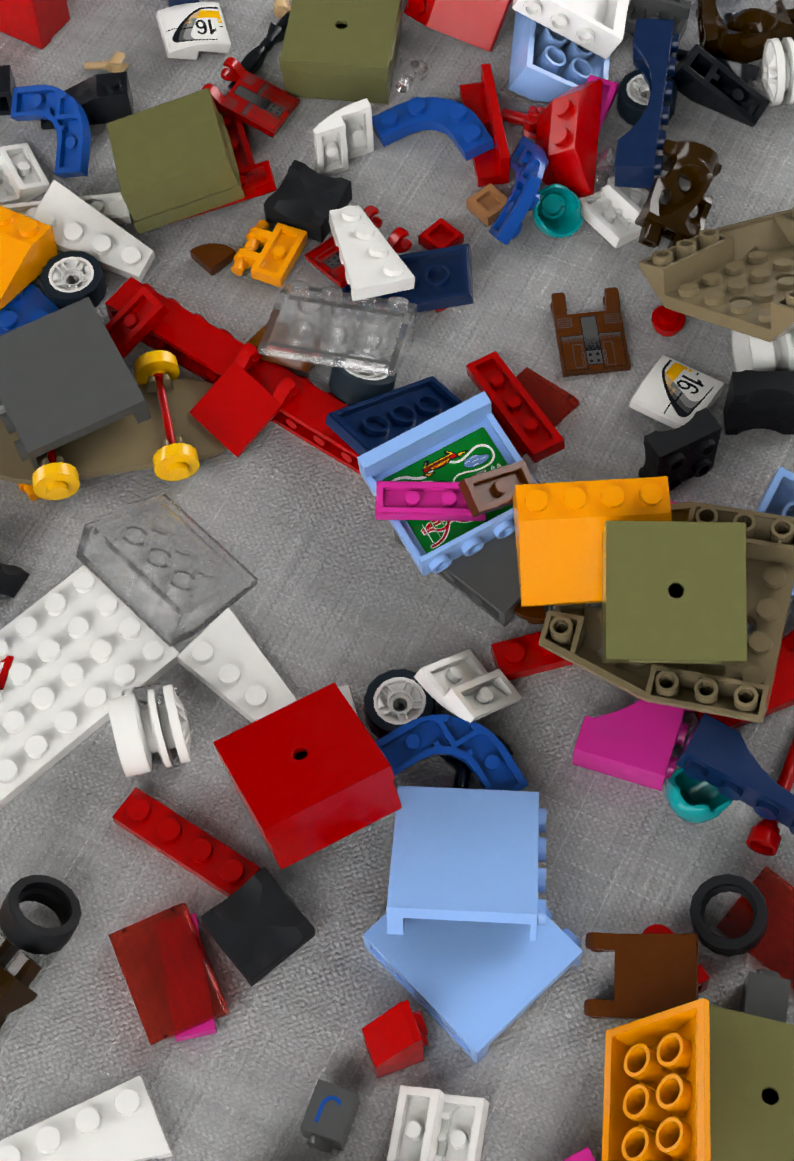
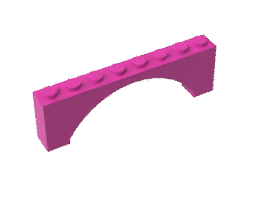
(633, 742)

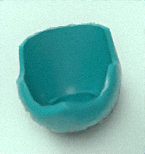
(557, 211)
(694, 799)

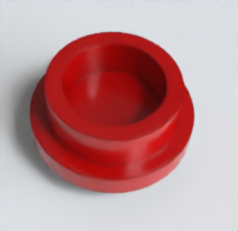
(667, 321)

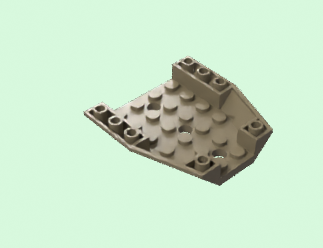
(732, 276)
(721, 690)

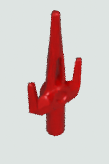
(528, 120)

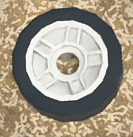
(635, 95)
(72, 278)
(356, 385)
(386, 694)

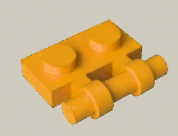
(277, 257)

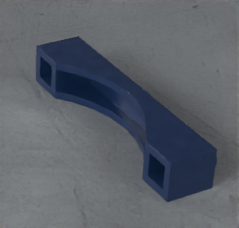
(639, 148)
(722, 759)

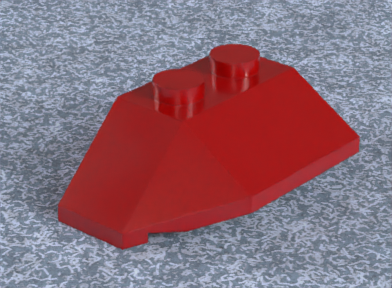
(570, 137)

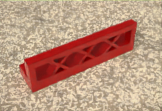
(482, 99)

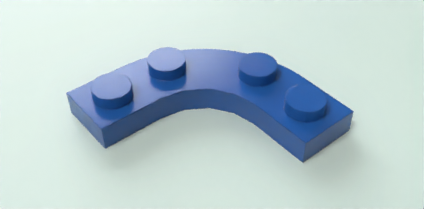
(434, 114)
(69, 121)
(529, 164)
(456, 738)

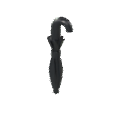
(255, 58)

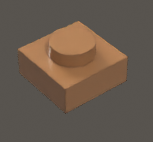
(486, 204)

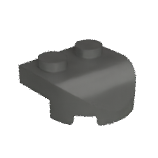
(658, 9)

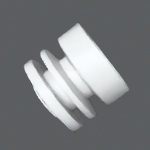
(778, 71)
(760, 355)
(149, 730)

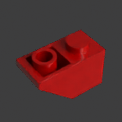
(396, 1039)

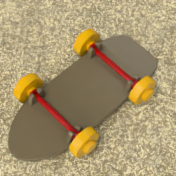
(167, 441)

